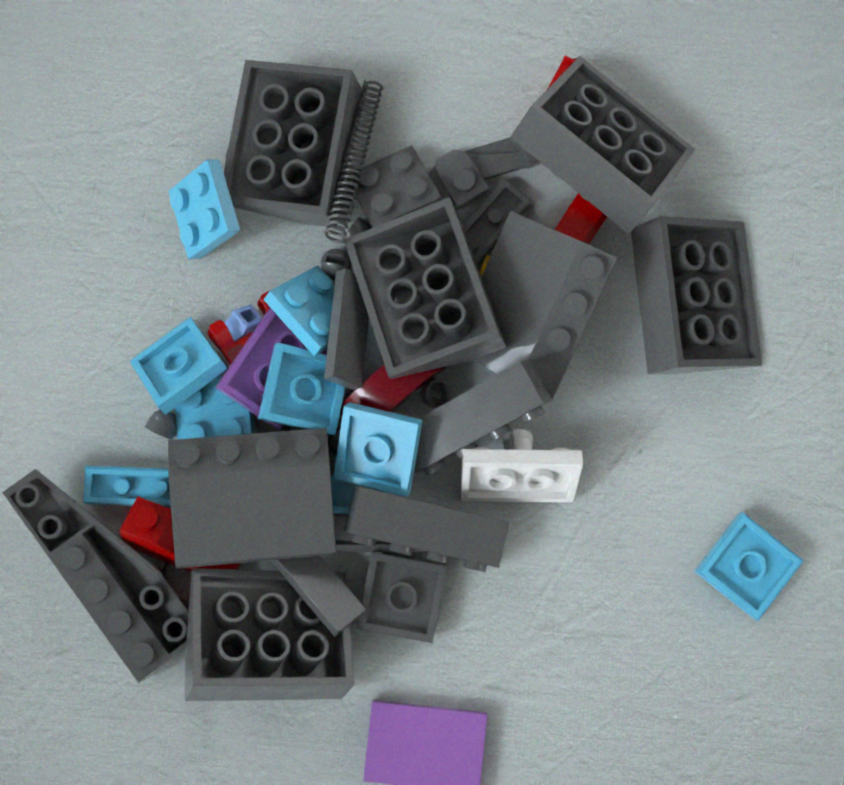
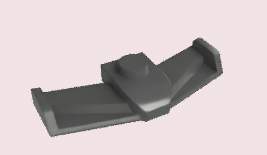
(464, 173)

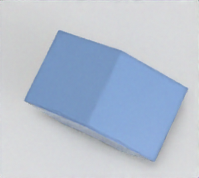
(243, 322)

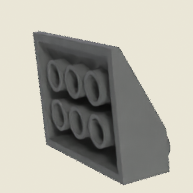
(290, 139)
(602, 144)
(424, 291)
(695, 295)
(542, 296)
(251, 497)
(260, 641)

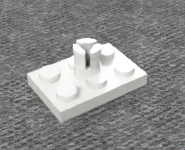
(520, 472)

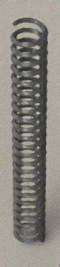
(346, 164)

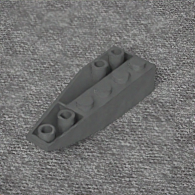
(108, 576)

